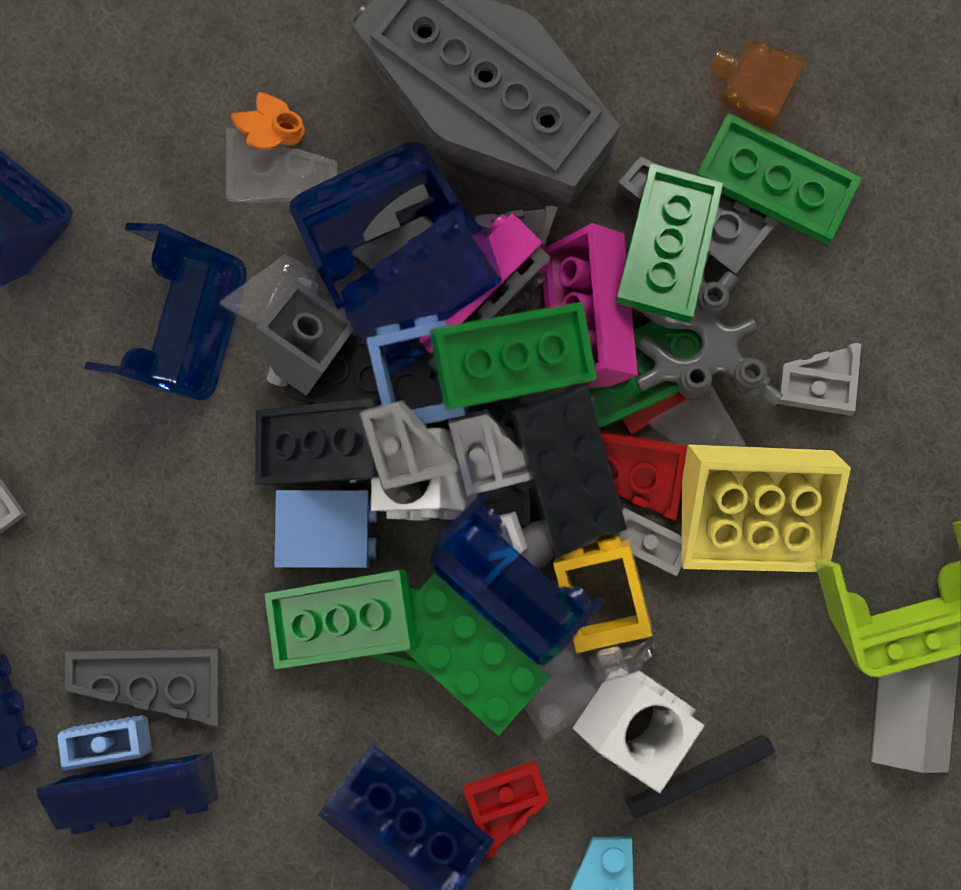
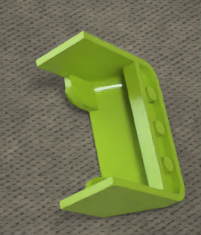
(900, 636)

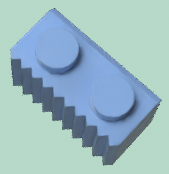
(104, 742)

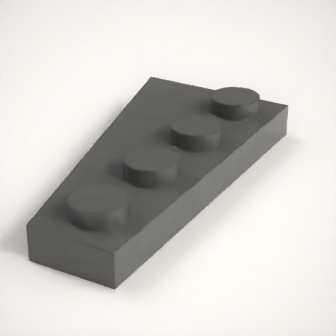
(514, 287)
(160, 680)

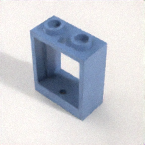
(392, 334)

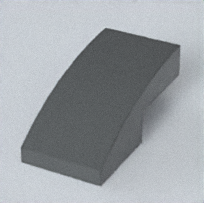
(387, 220)

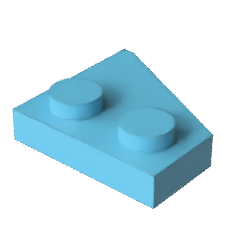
(606, 865)

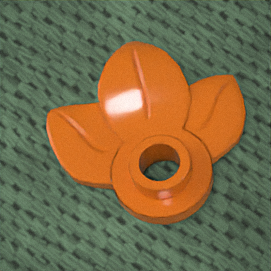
(270, 124)

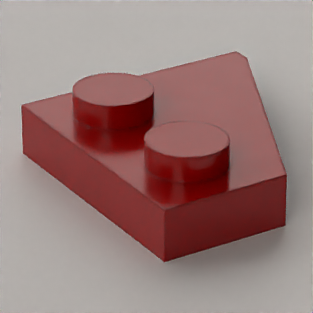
(505, 801)

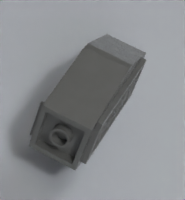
(494, 124)

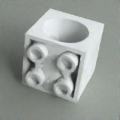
(443, 499)
(660, 747)

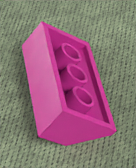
(512, 248)
(589, 270)

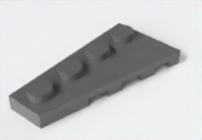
(735, 229)

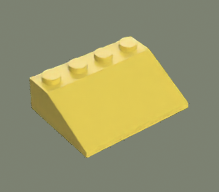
(760, 507)

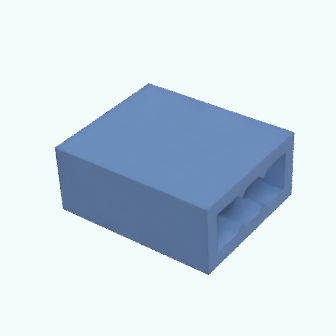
(324, 529)

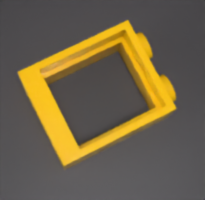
(617, 630)

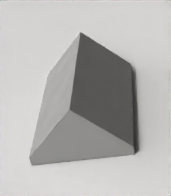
(916, 717)

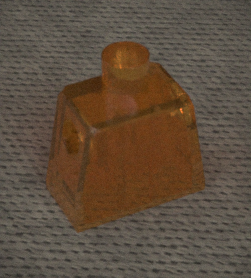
(758, 80)

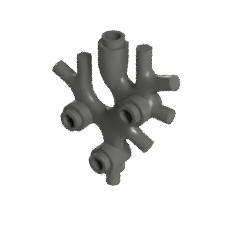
(718, 350)

